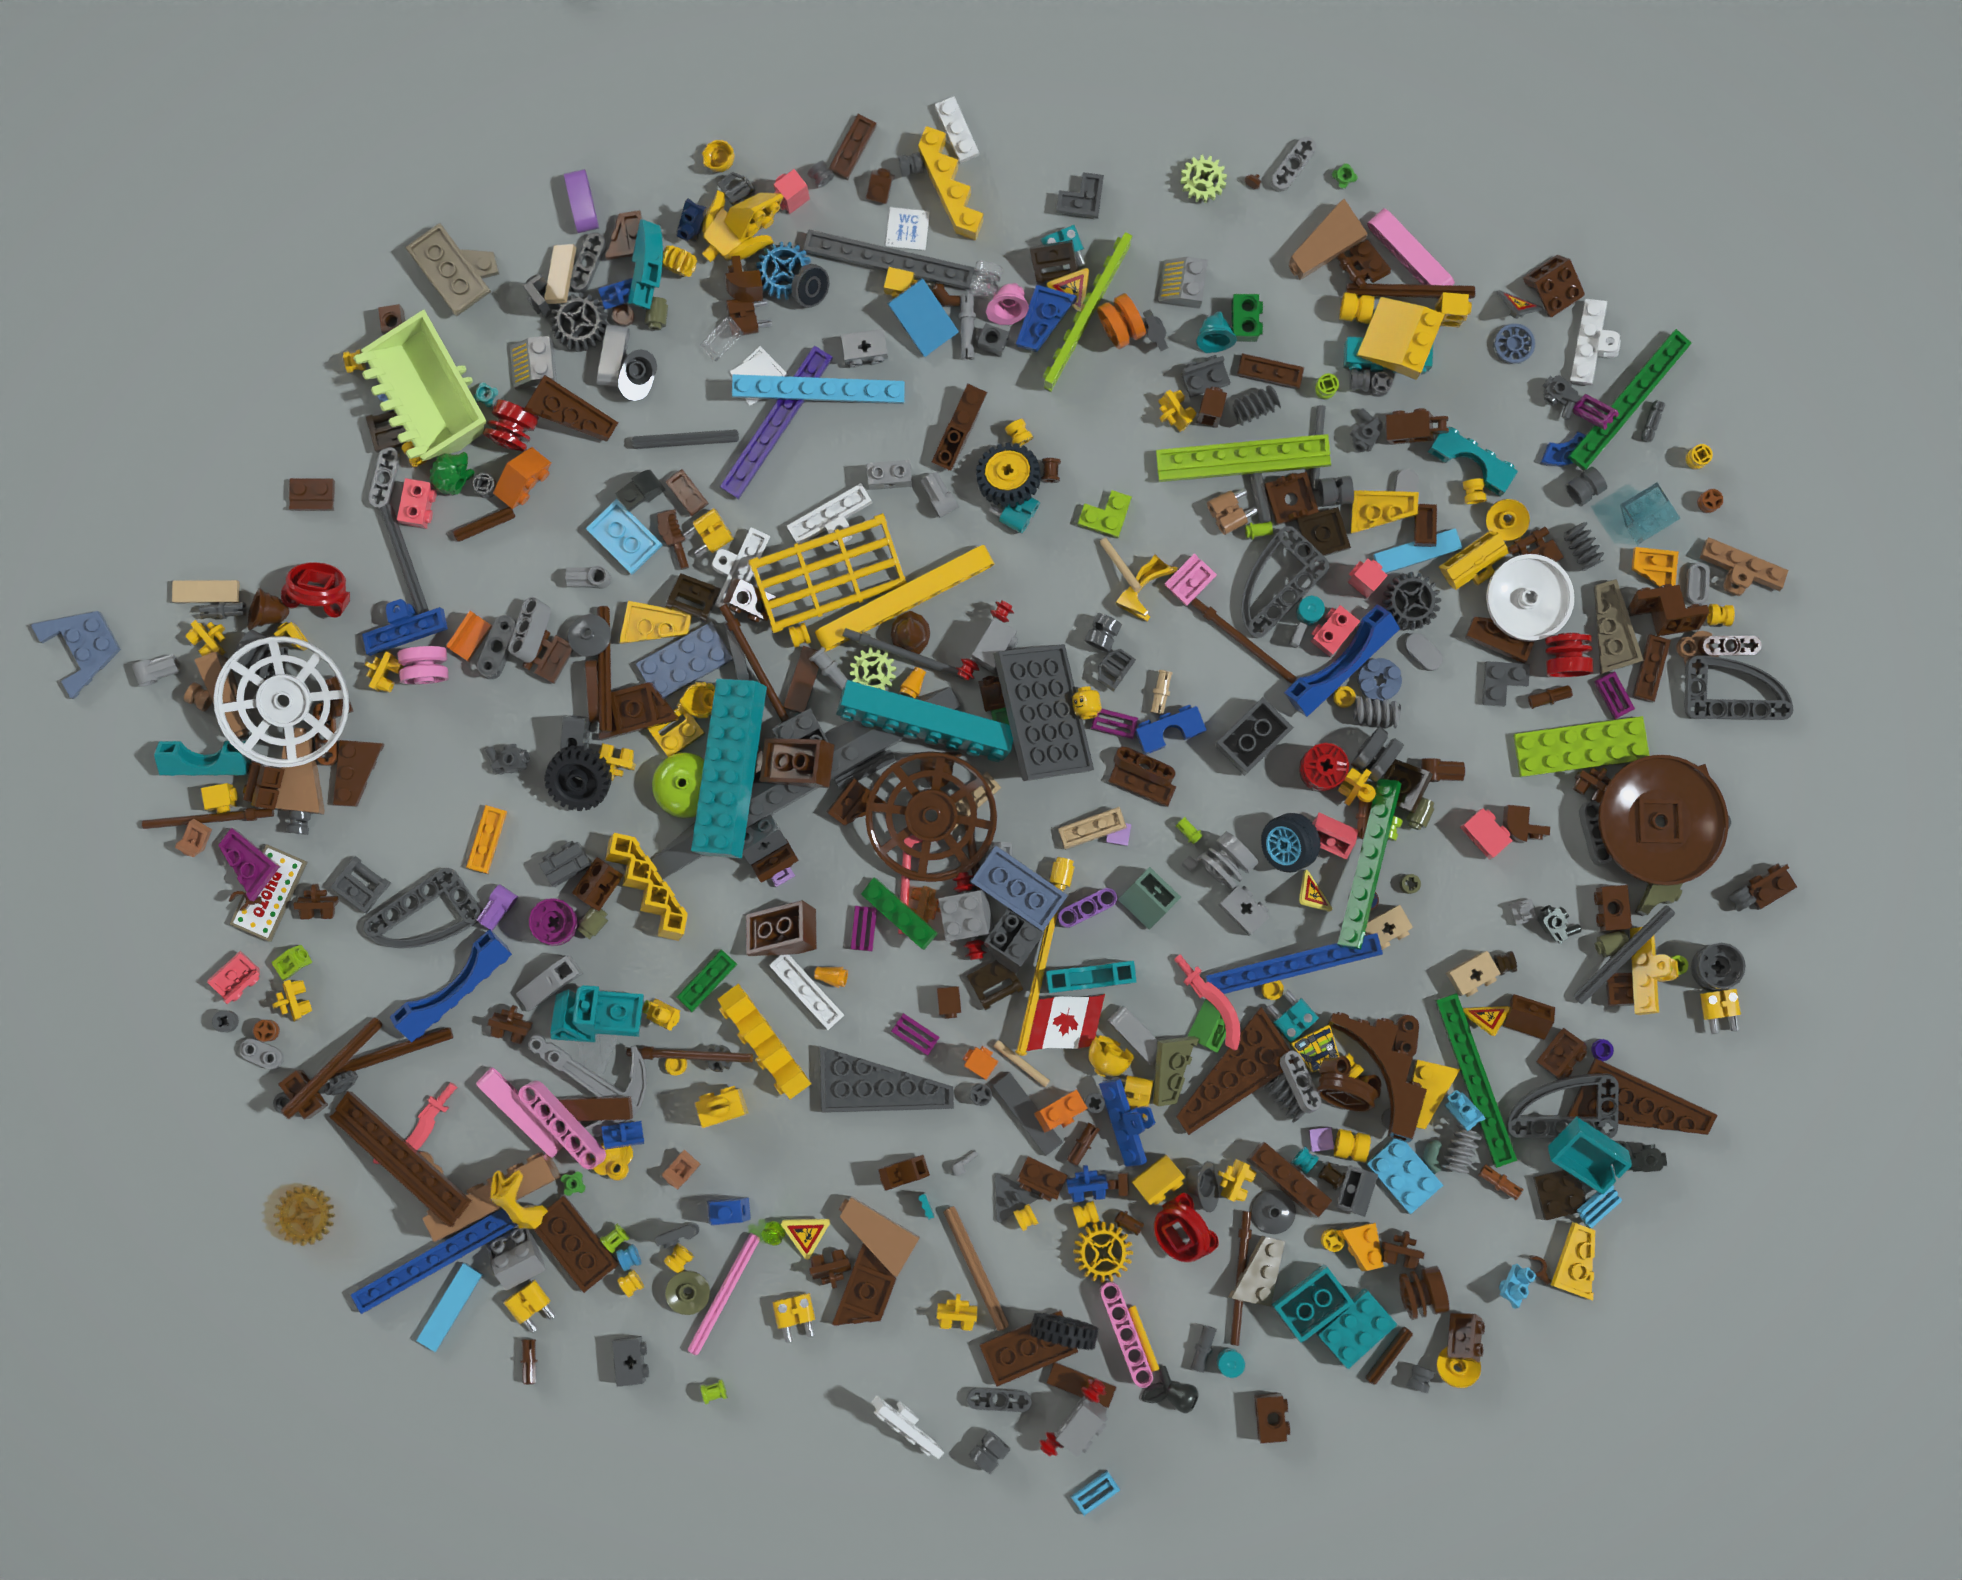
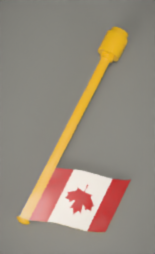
(1060, 1019)

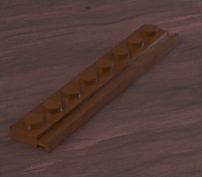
(400, 1159)

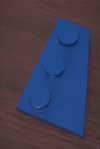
(1043, 316)

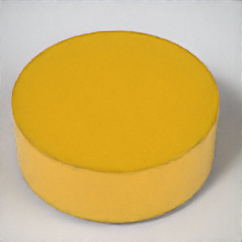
(1344, 697)
(1272, 990)
(676, 1066)

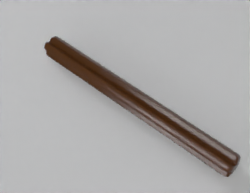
(1409, 290)
(604, 679)
(396, 1051)
(331, 1068)

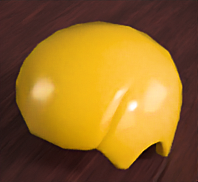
(718, 156)

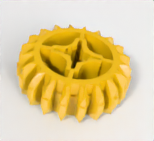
(1091, 1267)

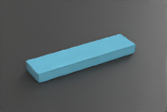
(1409, 555)
(449, 1307)

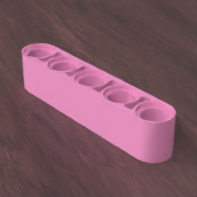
(1408, 250)
(508, 1100)
(552, 1123)
(1126, 1344)

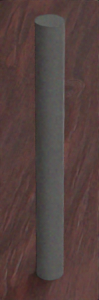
(1319, 429)

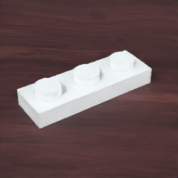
(957, 129)

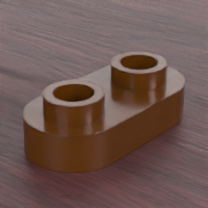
(1407, 1036)

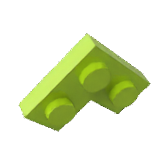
(1108, 520)

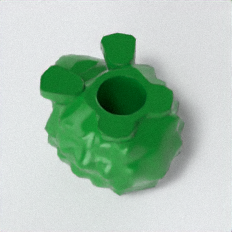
(450, 473)

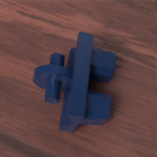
(691, 221)

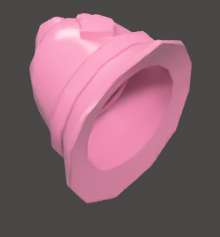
(1008, 305)

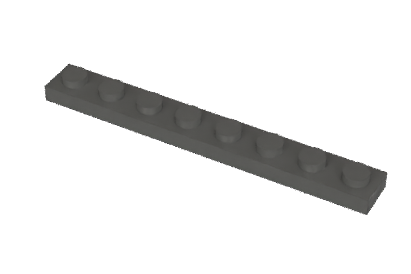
(884, 257)

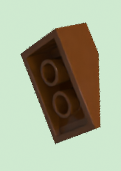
(797, 762)
(781, 930)

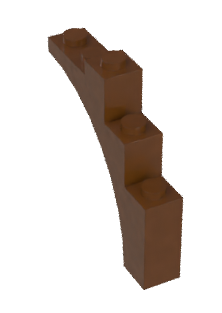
(1404, 1097)

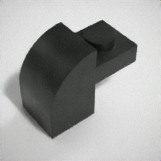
(641, 488)

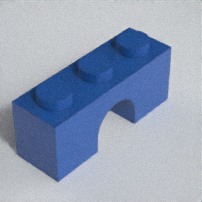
(1187, 721)

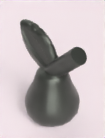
(1180, 1395)

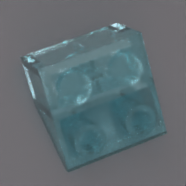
(1648, 513)

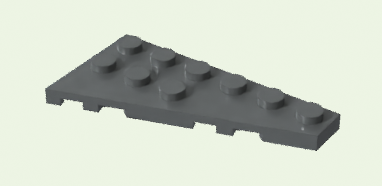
(862, 1085)

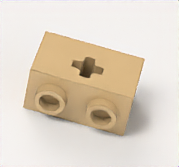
(1396, 919)
(1461, 974)

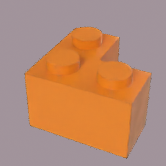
(521, 476)

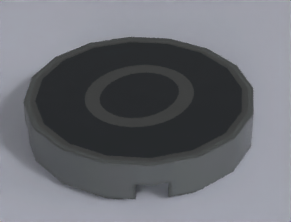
(810, 285)

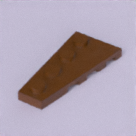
(565, 408)

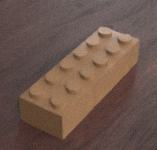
(536, 1174)

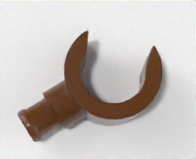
(248, 902)
(1542, 1272)

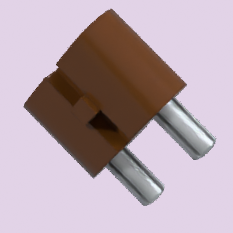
(744, 315)

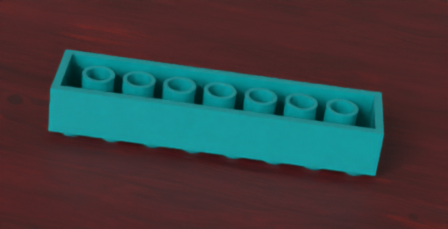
(925, 721)
(729, 768)

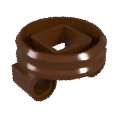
(1345, 1091)

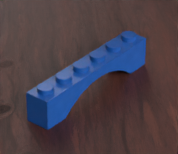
(1372, 634)
(419, 1015)

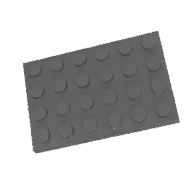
(1041, 712)

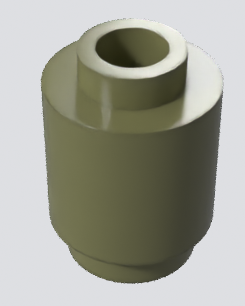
(657, 314)
(1422, 814)
(592, 922)
(1611, 943)

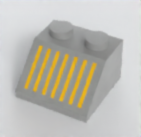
(1183, 281)
(532, 360)

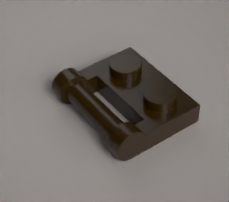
(1053, 255)
(384, 436)
(694, 591)
(990, 976)

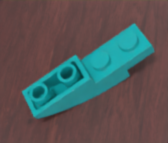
(648, 267)

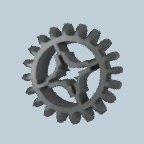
(574, 338)
(1422, 585)

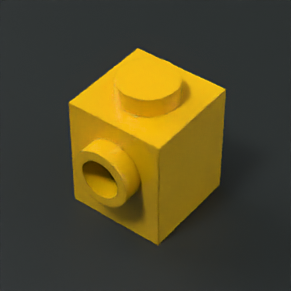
(898, 281)
(219, 797)

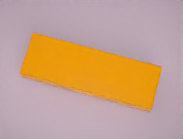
(486, 839)

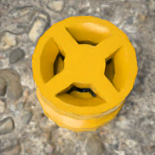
(350, 363)
(799, 635)
(1025, 1217)
(1336, 1242)
(630, 1283)

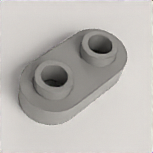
(261, 1053)

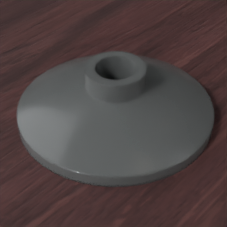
(595, 642)
(1262, 1212)

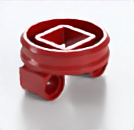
(332, 596)
(1201, 1240)

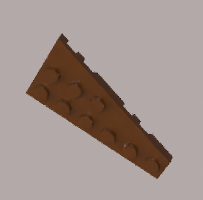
(1237, 1073)
(1642, 1104)

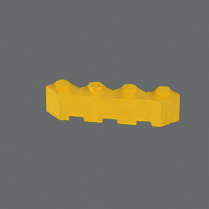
(952, 194)
(643, 875)
(760, 1036)

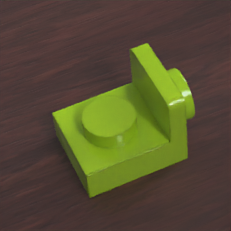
(291, 961)

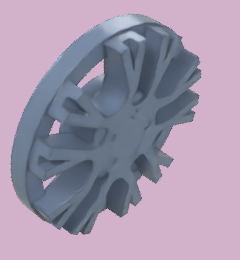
(1514, 343)

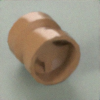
(198, 696)

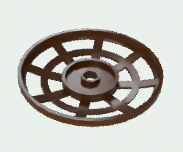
(931, 830)

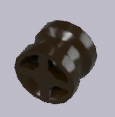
(1505, 962)

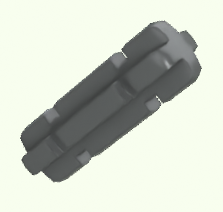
(1653, 421)

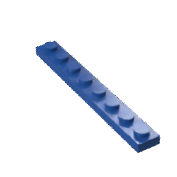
(1293, 965)
(432, 1260)

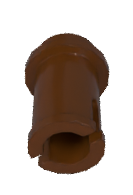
(1128, 1222)

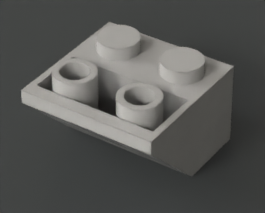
(515, 1258)

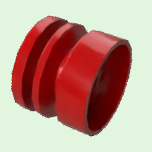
(509, 429)
(1569, 655)
(1312, 772)

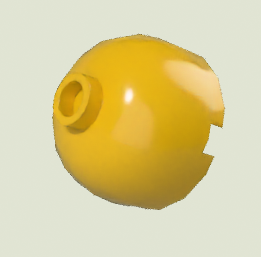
(1108, 1057)

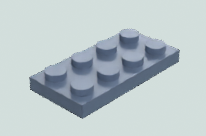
(685, 660)
(1019, 888)

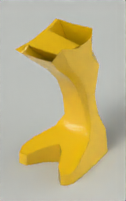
(1129, 599)
(504, 1195)

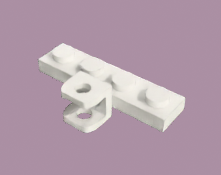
(1593, 342)
(830, 515)
(737, 566)
(904, 1423)

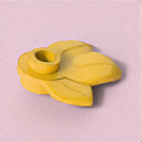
(615, 1157)

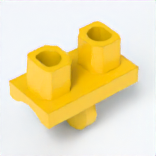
(1173, 410)
(199, 632)
(387, 664)
(625, 760)
(1354, 785)
(297, 1009)
(661, 1013)
(1233, 1180)
(957, 1310)

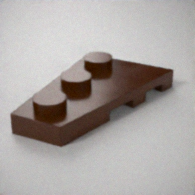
(1489, 635)
(353, 770)

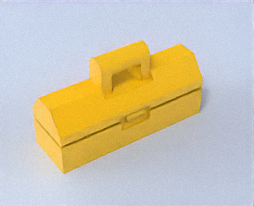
(1472, 559)

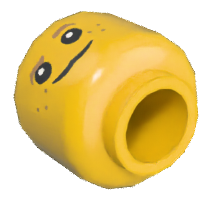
(1086, 703)

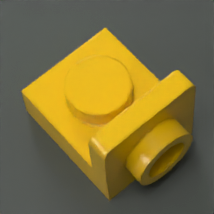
(293, 630)

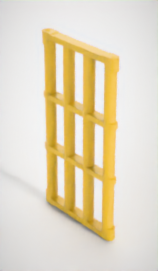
(811, 590)

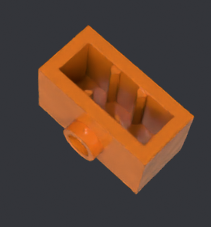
(980, 1061)
(1061, 1111)

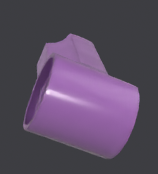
(499, 903)

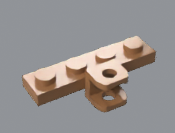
(1742, 567)

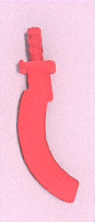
(1215, 997)
(426, 1118)

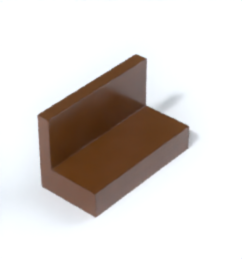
(1530, 1017)

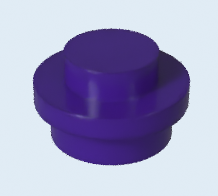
(1602, 1049)

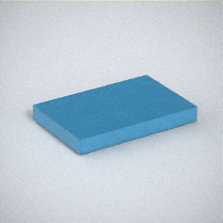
(923, 317)

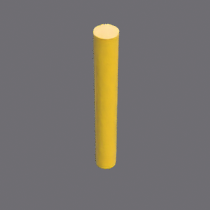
(1143, 1338)

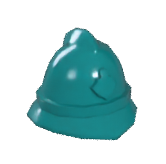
(1215, 334)

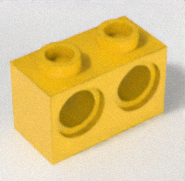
(1455, 307)

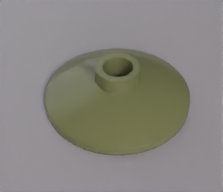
(687, 1303)

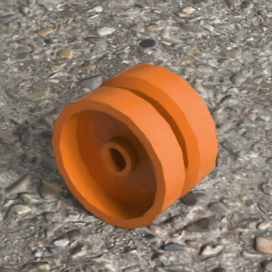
(1121, 321)

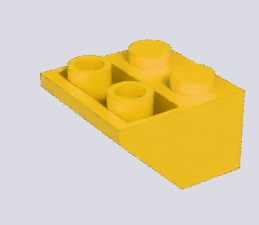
(753, 214)
(1158, 1180)

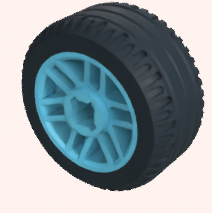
(1290, 842)

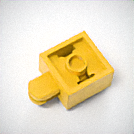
(722, 1107)

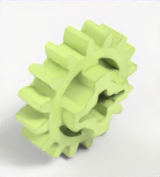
(1200, 170)
(865, 665)

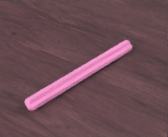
(723, 1294)

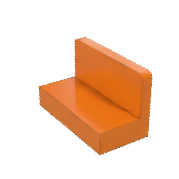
(469, 636)

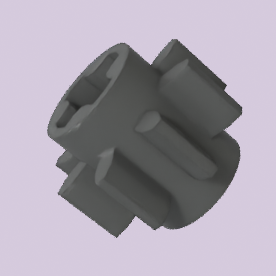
(718, 1066)

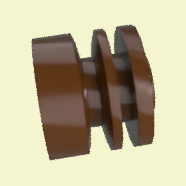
(1425, 1292)

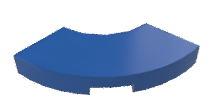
(1558, 454)

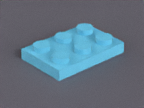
(624, 536)
(1404, 1174)

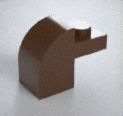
(744, 285)
(1517, 823)
(903, 1172)

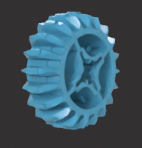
(778, 276)

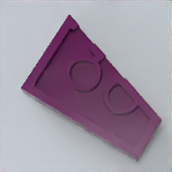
(249, 863)

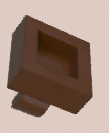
(1121, 1184)

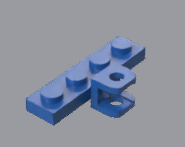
(403, 627)
(1126, 1122)

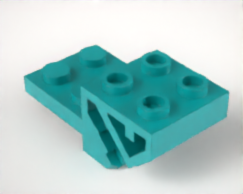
(595, 1012)

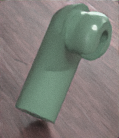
(1430, 1155)

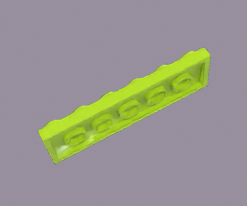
(1581, 746)

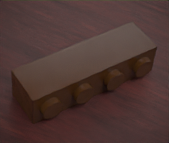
(1289, 1180)

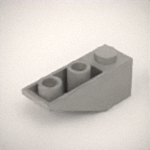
(549, 982)

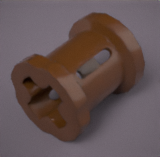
(1050, 472)

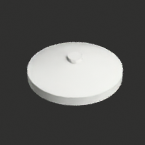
(1530, 597)

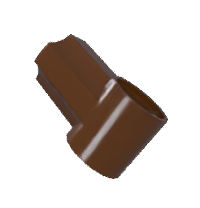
(1444, 769)

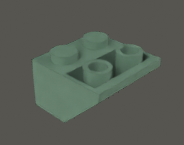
(1149, 898)

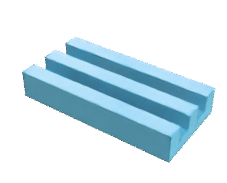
(1600, 1209)
(1111, 1481)

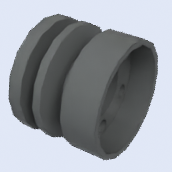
(258, 653)
(1727, 958)

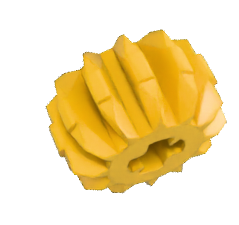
(679, 261)

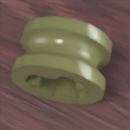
(1415, 879)

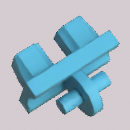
(1463, 1110)
(1516, 1285)

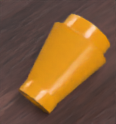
(912, 685)
(832, 975)

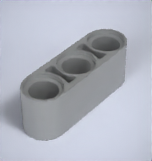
(613, 355)
(529, 629)
(1135, 1034)

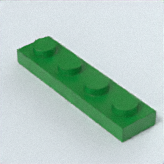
(899, 913)

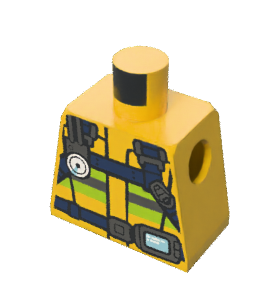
(1316, 1047)

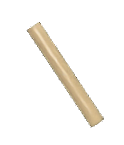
(1120, 565)
(1021, 1063)

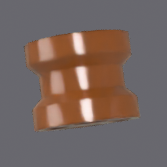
(1714, 497)
(261, 1030)

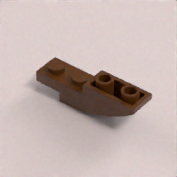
(959, 427)

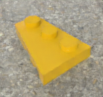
(1381, 507)
(653, 622)
(1437, 1081)
(1576, 1262)

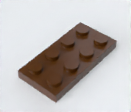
(575, 1244)
(1021, 1353)

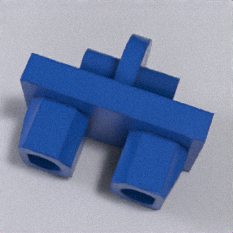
(616, 293)
(622, 1135)
(1085, 1182)

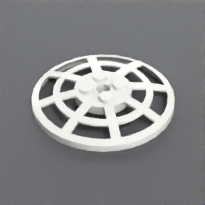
(272, 711)

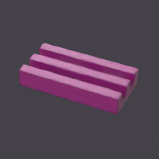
(1592, 419)
(1607, 699)
(1112, 731)
(863, 932)
(910, 1041)

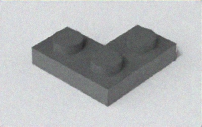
(1083, 203)
(1500, 675)

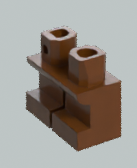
(262, 784)

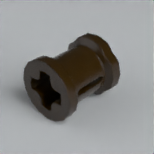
(1332, 1175)

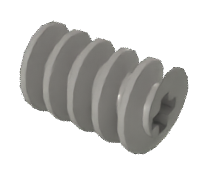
(1377, 712)
(1462, 1150)

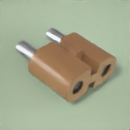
(1228, 513)

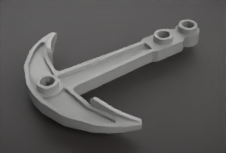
(593, 1082)

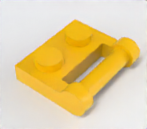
(680, 736)

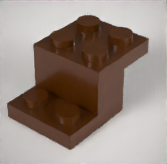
(1668, 610)

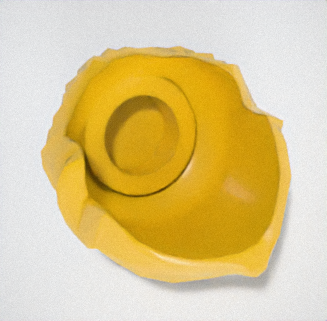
(699, 699)

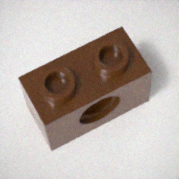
(1620, 898)
(1264, 1406)

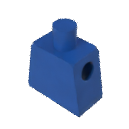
(728, 1211)

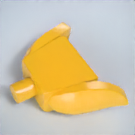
(723, 239)

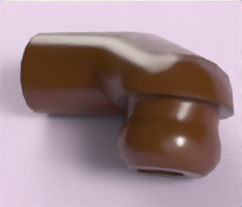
(943, 297)

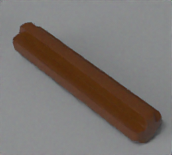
(484, 524)
(1389, 1355)

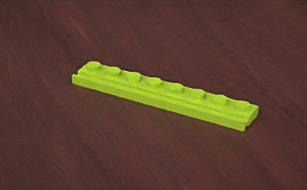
(1082, 318)
(1243, 458)

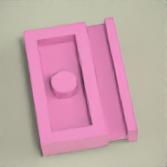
(1190, 579)

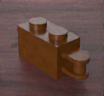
(1414, 426)

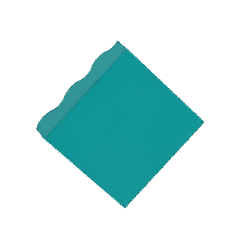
(926, 1206)

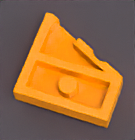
(1656, 565)
(1364, 1245)

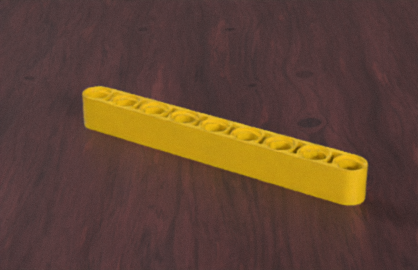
(906, 597)

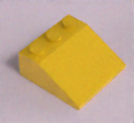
(1400, 336)

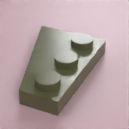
(1171, 1062)

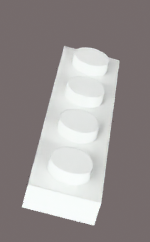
(807, 990)

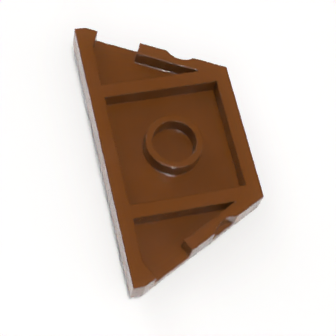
(637, 710)
(865, 1291)

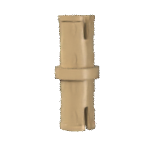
(1161, 692)

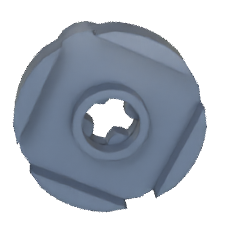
(1390, 674)

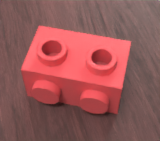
(793, 189)
(416, 503)
(1367, 577)
(1334, 631)
(1486, 833)
(1335, 835)

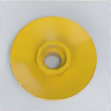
(1511, 528)
(1465, 1378)

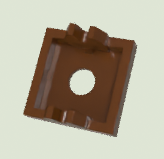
(1298, 485)

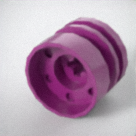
(540, 920)

